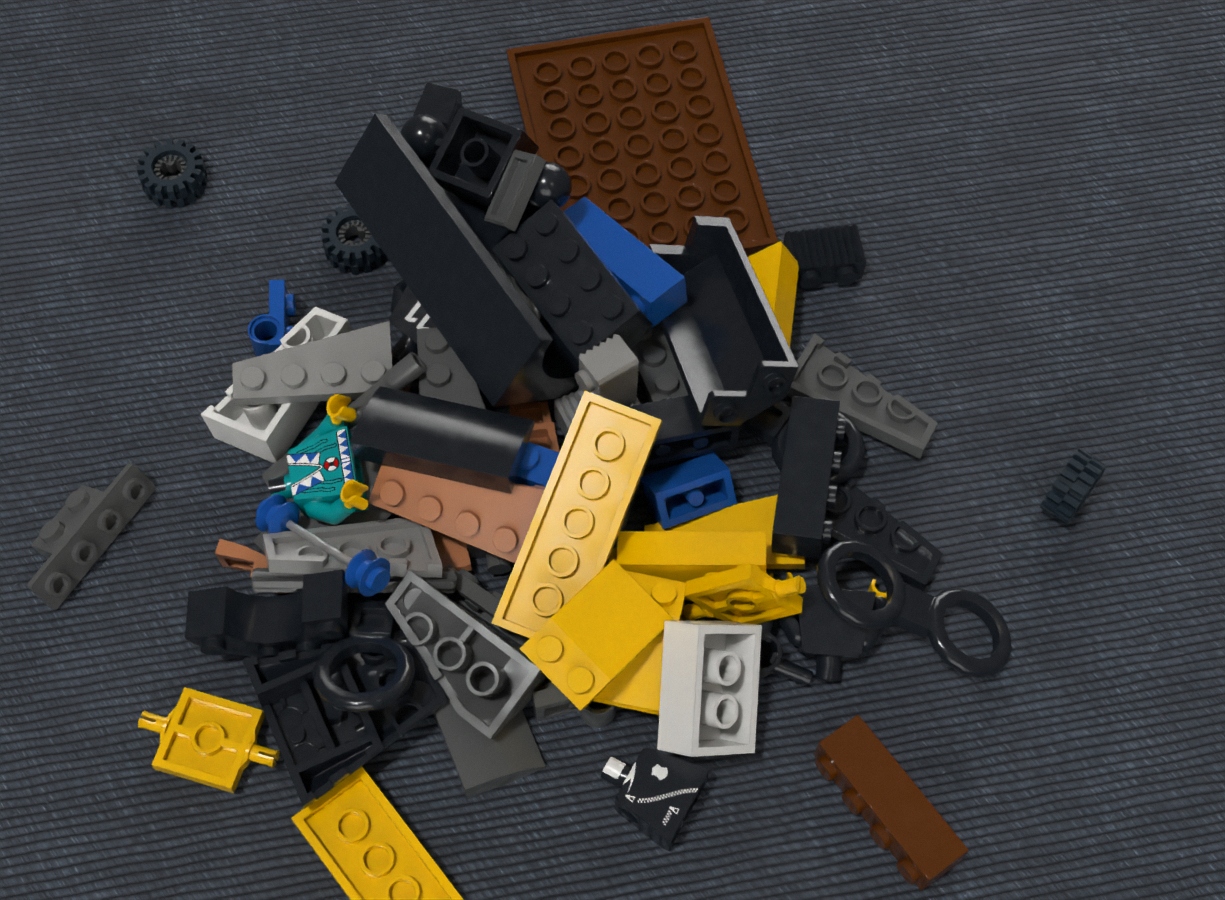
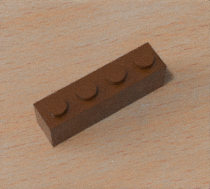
(889, 803)

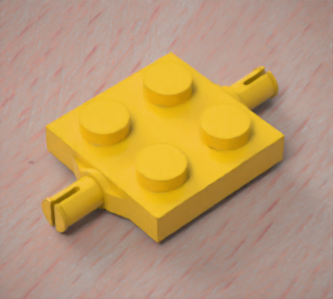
(743, 596)
(208, 740)

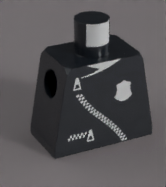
(656, 793)

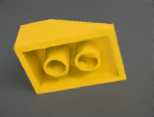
(596, 635)
(640, 681)

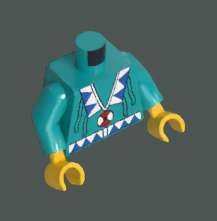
(323, 470)

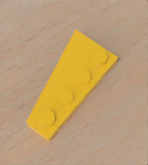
(742, 517)

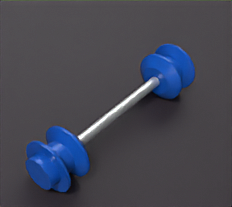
(363, 570)

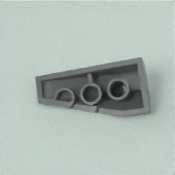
(473, 663)

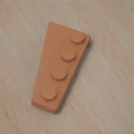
(460, 510)

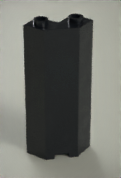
(726, 330)

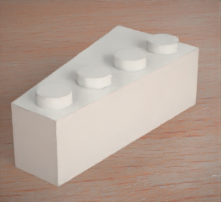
(272, 428)

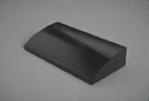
(442, 439)

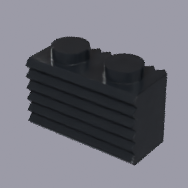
(827, 255)

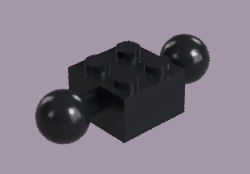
(476, 154)

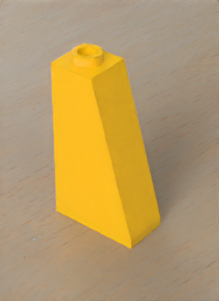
(778, 277)
(687, 553)

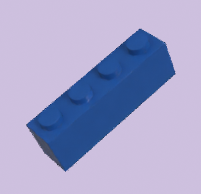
(643, 274)

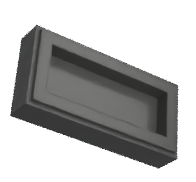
(514, 190)

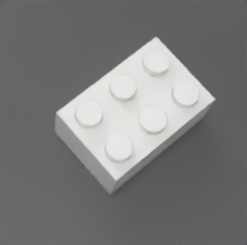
(709, 688)

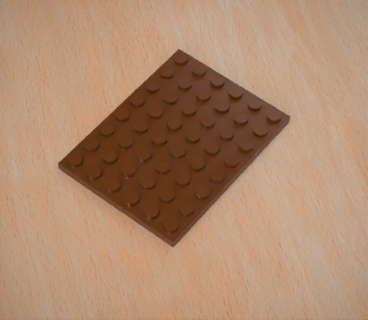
(644, 129)

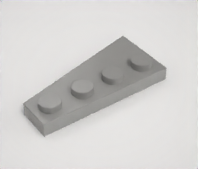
(315, 370)
(397, 539)

